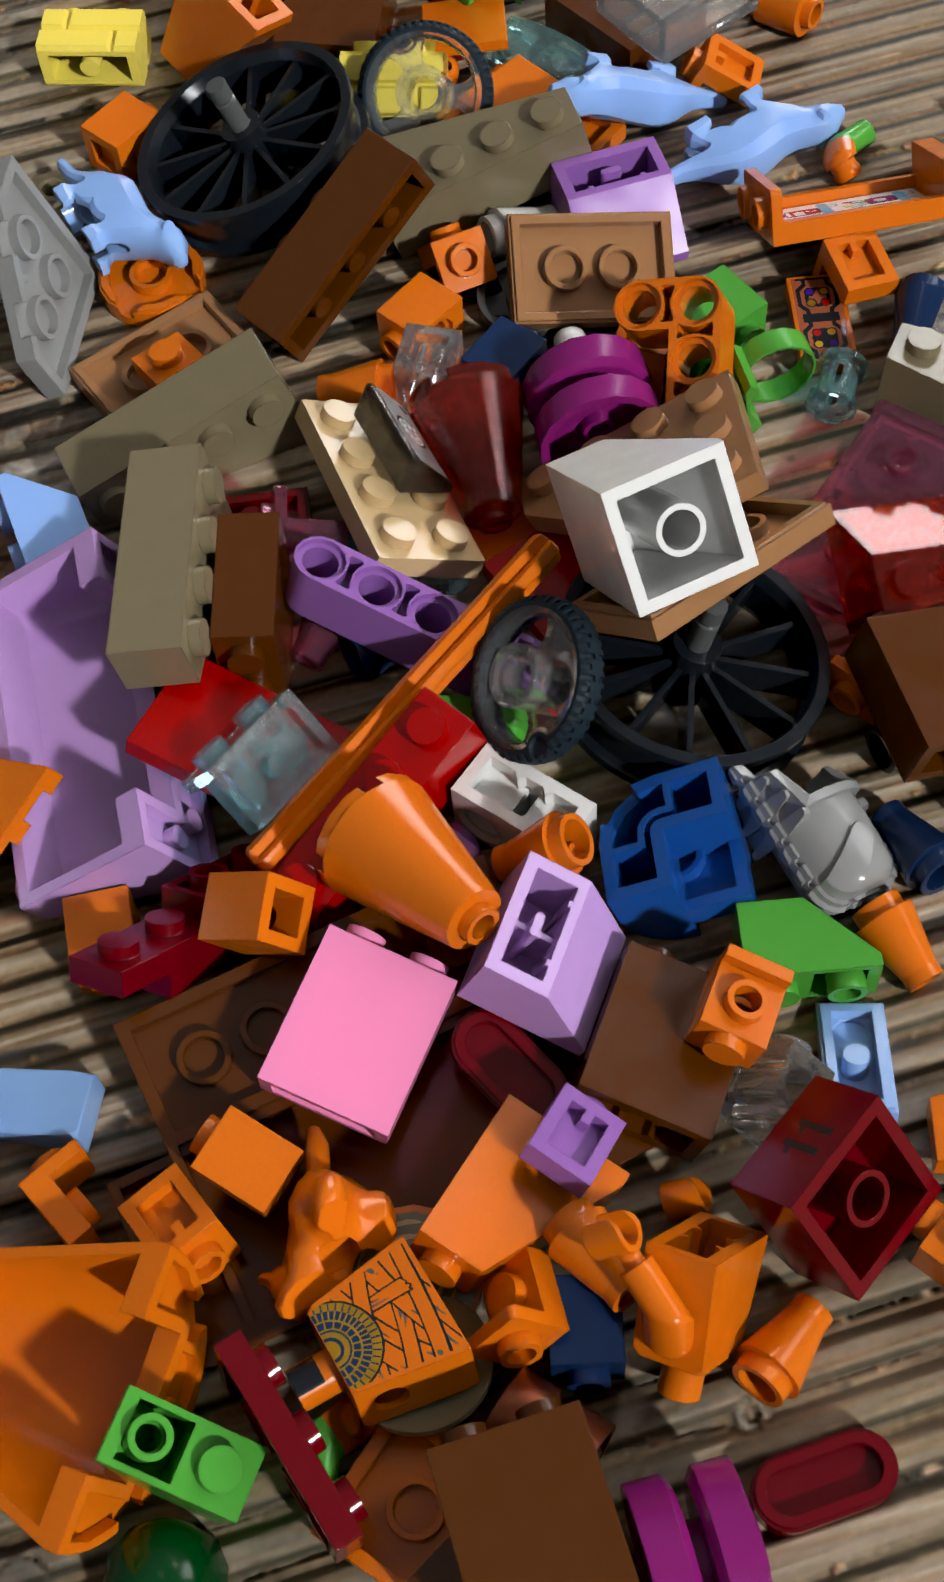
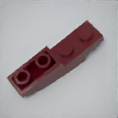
(163, 948)

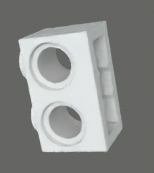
(504, 798)

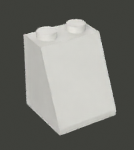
(653, 518)

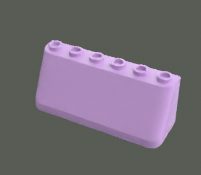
(69, 711)

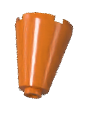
(407, 863)

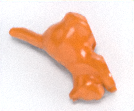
(328, 1228)

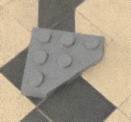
(43, 282)

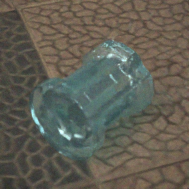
(839, 386)

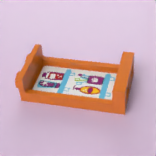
(846, 207)

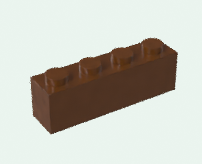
(334, 244)

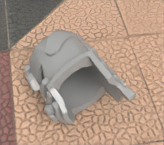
(816, 836)

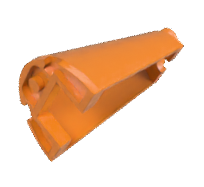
(71, 1341)

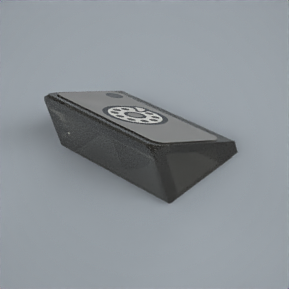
(400, 444)

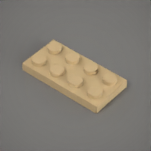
(401, 530)

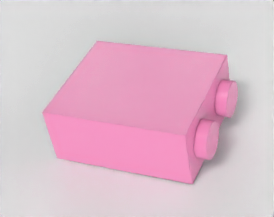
(358, 1031)

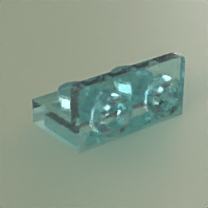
(262, 759)

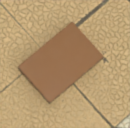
(575, 264)
(109, 375)

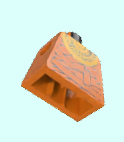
(384, 1342)

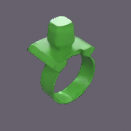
(779, 387)

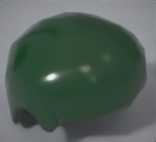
(166, 1553)

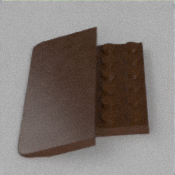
(206, 1053)

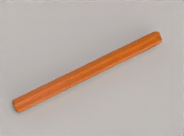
(432, 670)

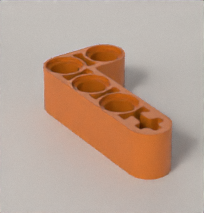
(674, 328)

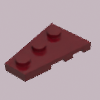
(329, 1506)

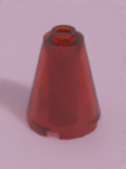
(478, 439)

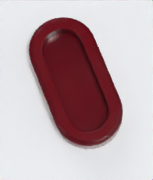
(504, 1061)
(823, 1482)

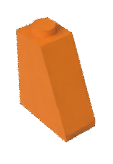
(212, 29)
(498, 1204)

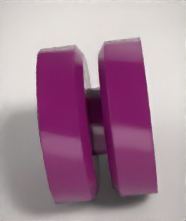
(585, 392)
(716, 1541)

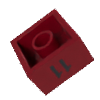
(837, 1186)

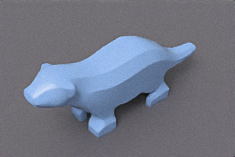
(635, 94)
(755, 139)
(116, 219)

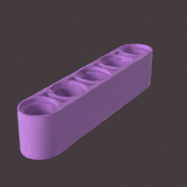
(373, 604)

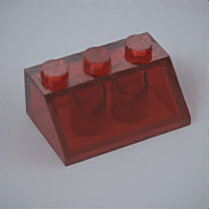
(888, 558)

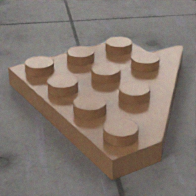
(705, 410)

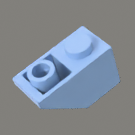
(38, 517)

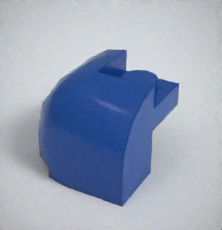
(676, 853)

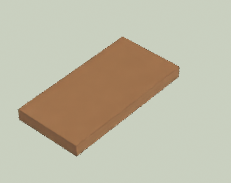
(776, 531)

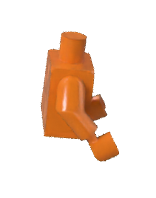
(688, 1285)

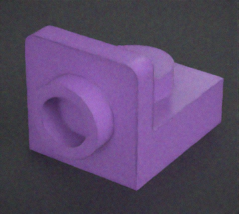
(573, 1140)

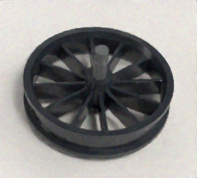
(251, 146)
(702, 671)

